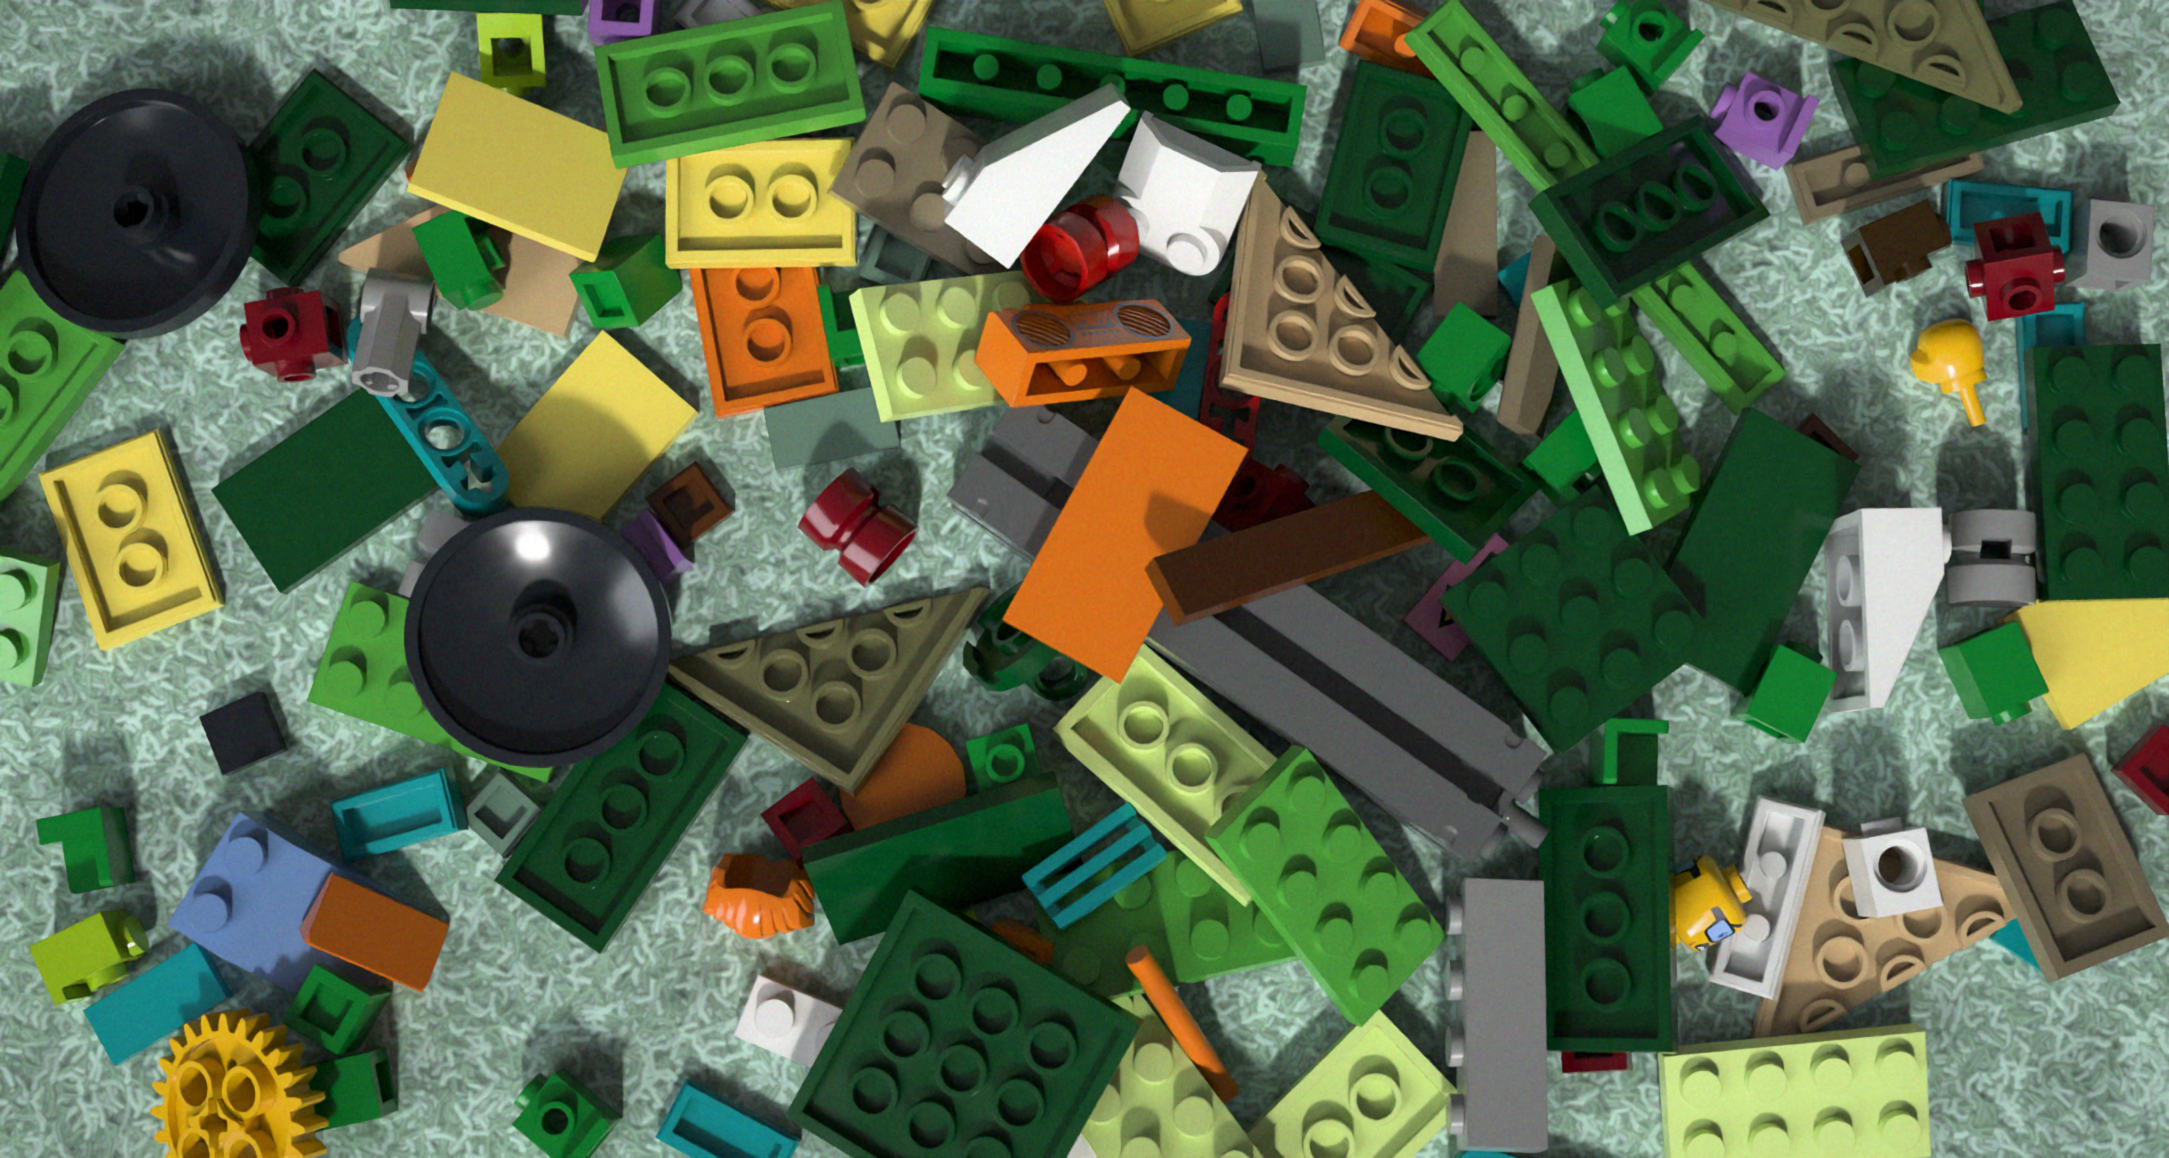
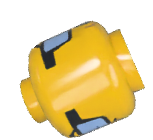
(1708, 902)

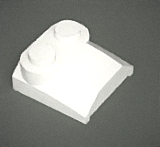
(1183, 195)

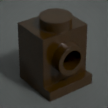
(1896, 246)

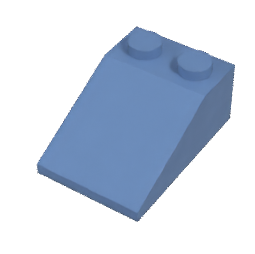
(258, 895)

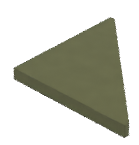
(1922, 39)
(835, 686)

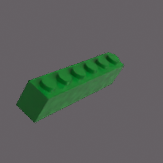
(1028, 80)

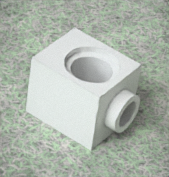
(1917, 883)

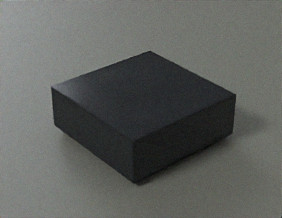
(243, 733)

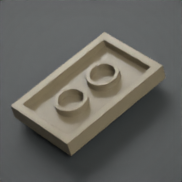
(899, 174)
(2066, 867)

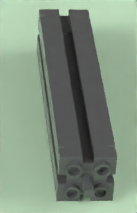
(1293, 665)

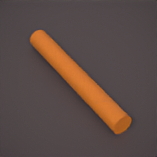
(1181, 1022)

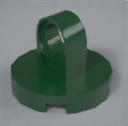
(1011, 657)

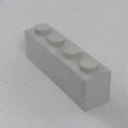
(1498, 1016)

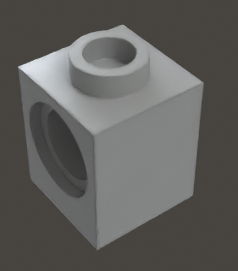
(2095, 267)

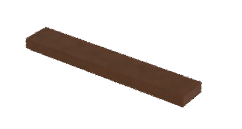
(1280, 555)

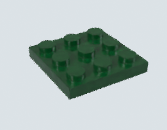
(1577, 620)

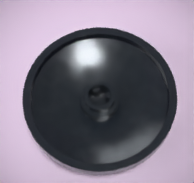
(138, 214)
(538, 636)

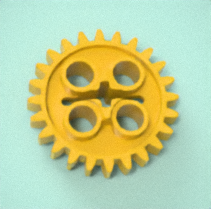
(237, 1091)

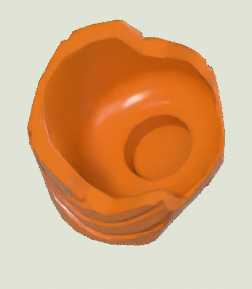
(759, 895)

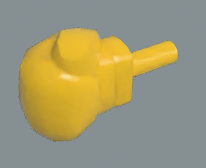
(1953, 357)

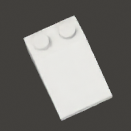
(1024, 175)
(1878, 590)

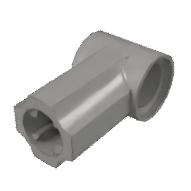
(393, 316)

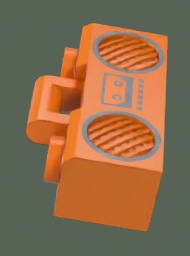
(1081, 350)

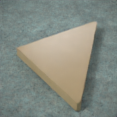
(534, 277)
(1311, 335)
(1851, 958)

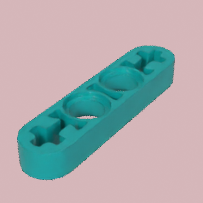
(445, 465)

